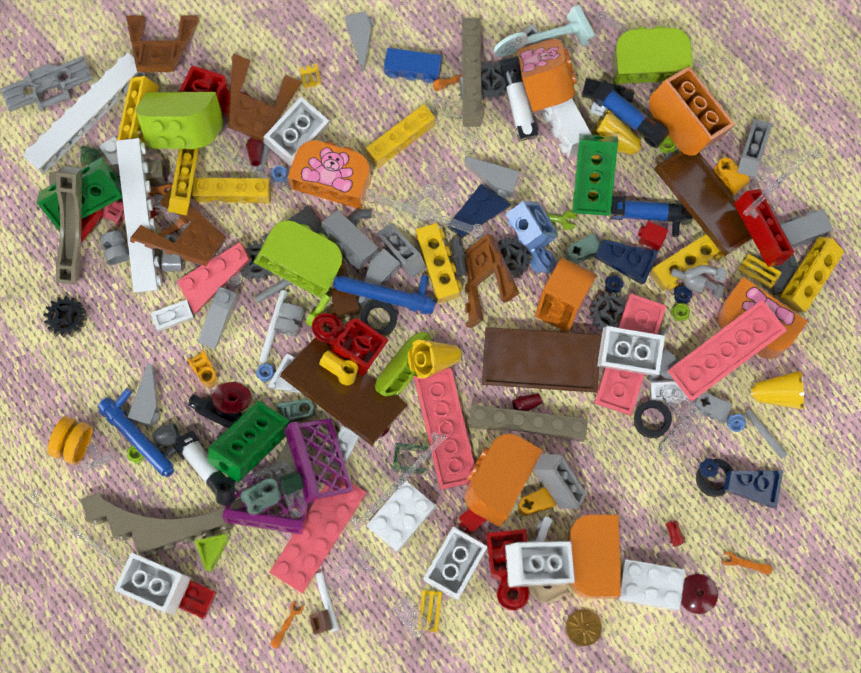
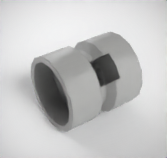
(114, 247)
(289, 319)

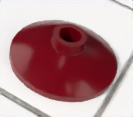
(231, 397)
(691, 601)

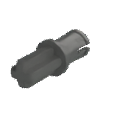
(458, 256)

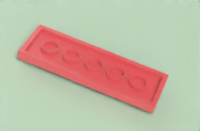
(727, 350)
(621, 388)
(444, 415)
(322, 529)

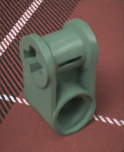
(586, 248)
(294, 410)
(262, 495)

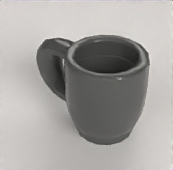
(166, 435)

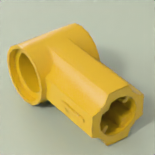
(339, 367)

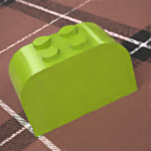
(650, 55)
(179, 119)
(300, 257)

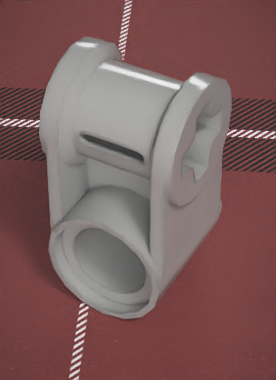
(172, 262)
(714, 408)

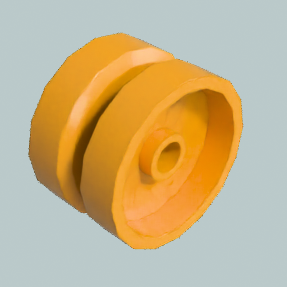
(70, 440)

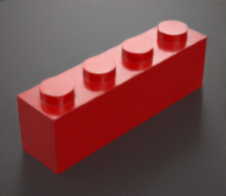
(765, 229)

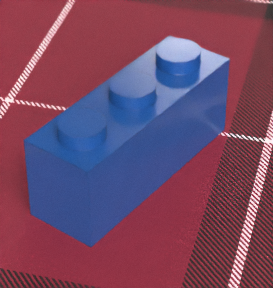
(412, 65)

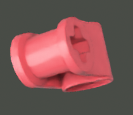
(114, 212)

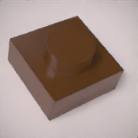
(320, 622)

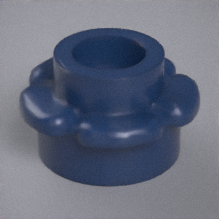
(613, 279)
(682, 290)
(704, 470)

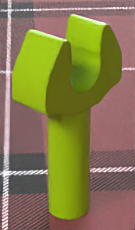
(562, 219)
(318, 310)

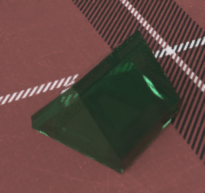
(89, 155)
(291, 482)

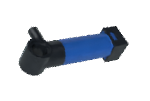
(652, 132)
(650, 211)

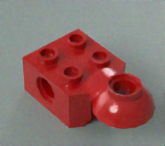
(207, 81)
(352, 342)
(498, 567)

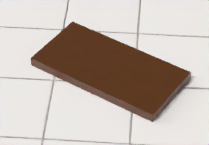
(705, 199)
(541, 359)
(353, 405)

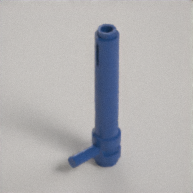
(414, 301)
(117, 417)

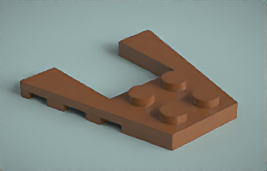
(159, 55)
(252, 115)
(196, 243)
(481, 262)

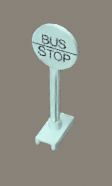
(577, 24)

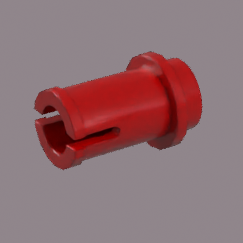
(675, 533)

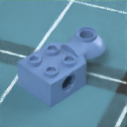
(535, 233)

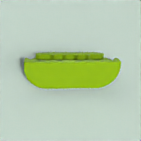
(397, 372)

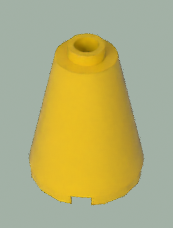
(612, 126)
(432, 357)
(781, 390)

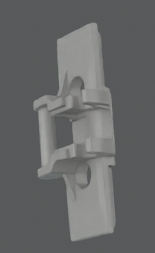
(43, 80)

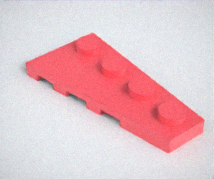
(204, 281)

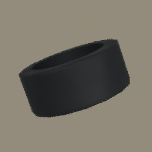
(378, 304)
(656, 405)
(707, 490)

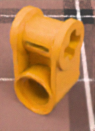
(730, 177)
(202, 366)
(540, 501)

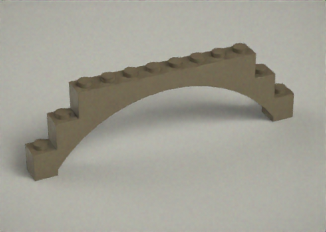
(154, 533)

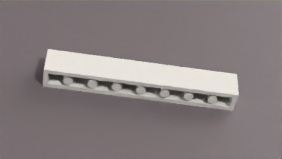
(82, 115)
(137, 213)

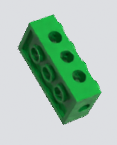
(586, 165)
(99, 189)
(248, 441)

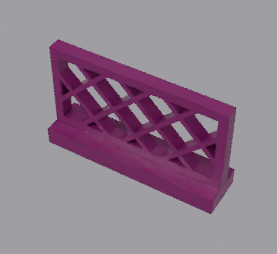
(302, 459)
(262, 520)

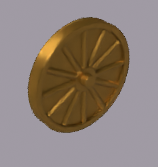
(583, 628)

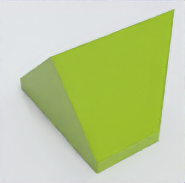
(211, 550)

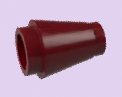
(255, 150)
(527, 402)

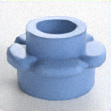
(279, 169)
(265, 377)
(736, 422)

